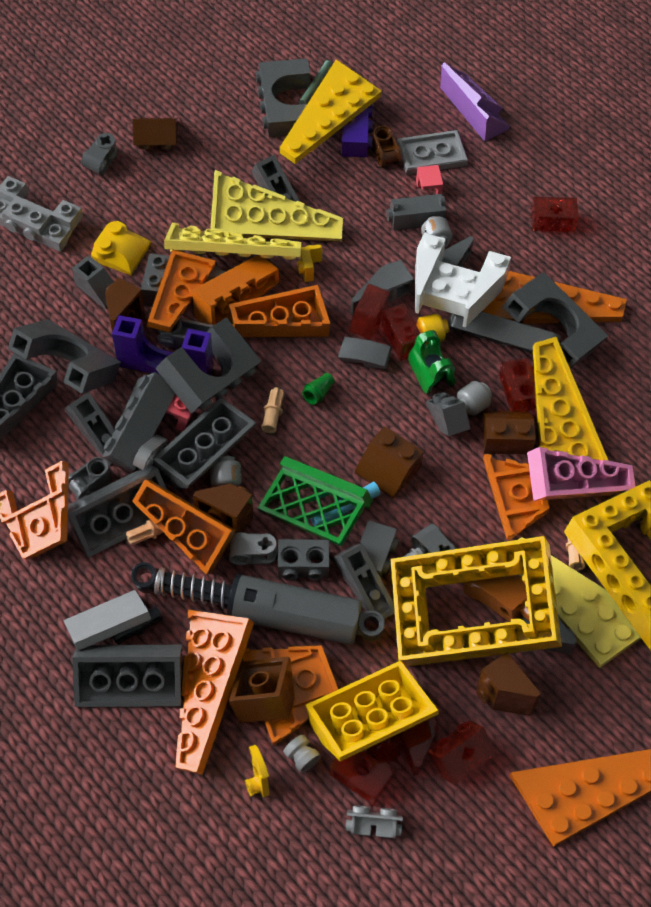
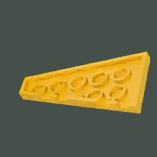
(332, 106)
(560, 407)

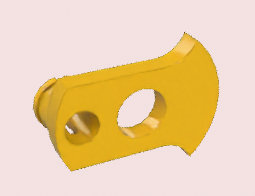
(259, 782)

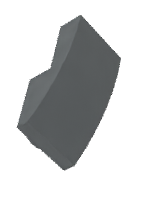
(365, 351)

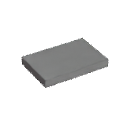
(432, 149)
(106, 620)

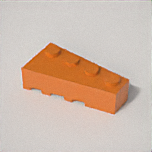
(238, 284)
(282, 315)
(191, 528)

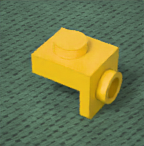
(309, 255)

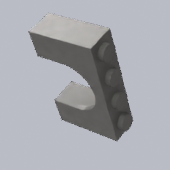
(275, 78)
(546, 296)
(88, 365)
(198, 388)

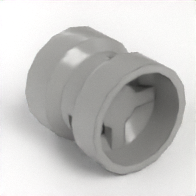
(302, 753)

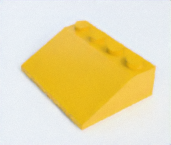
(369, 711)

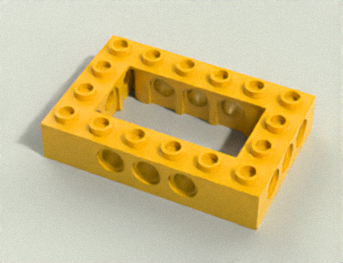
(610, 563)
(416, 573)

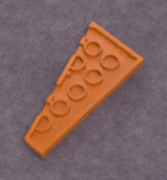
(208, 678)
(583, 792)

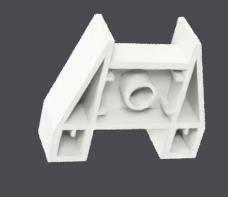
(455, 287)

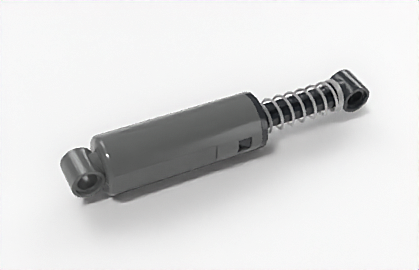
(270, 604)

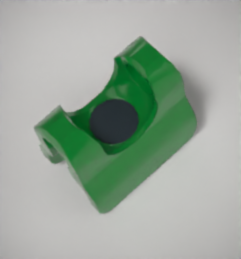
(429, 362)

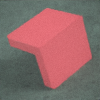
(429, 177)

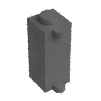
(414, 211)

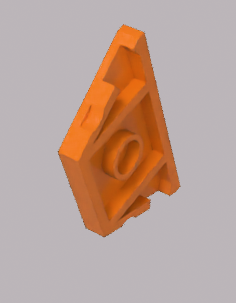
(513, 495)

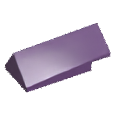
(473, 102)

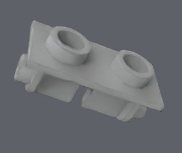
(385, 821)

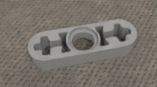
(148, 451)

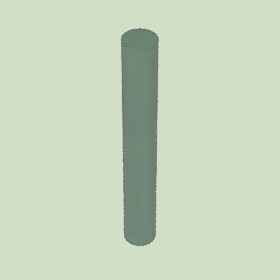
(316, 82)

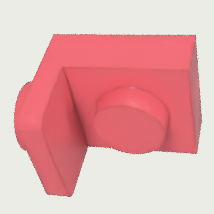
(180, 412)

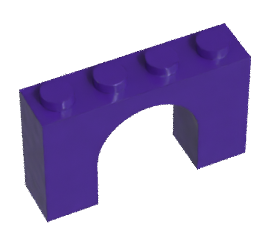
(139, 354)

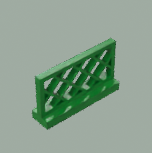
(319, 481)

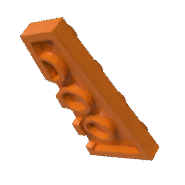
(175, 292)

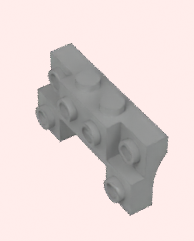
(33, 220)

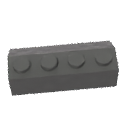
(202, 444)
(109, 512)
(128, 675)

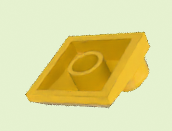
(119, 248)

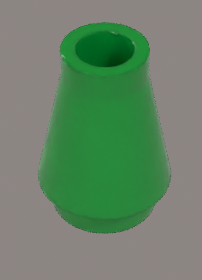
(317, 389)

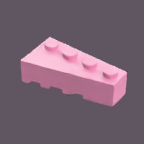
(572, 476)

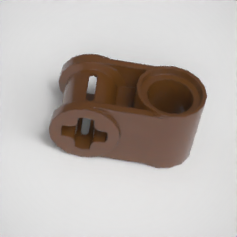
(385, 146)

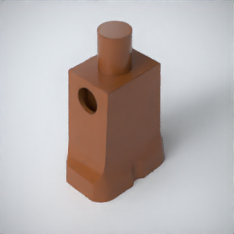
(501, 594)

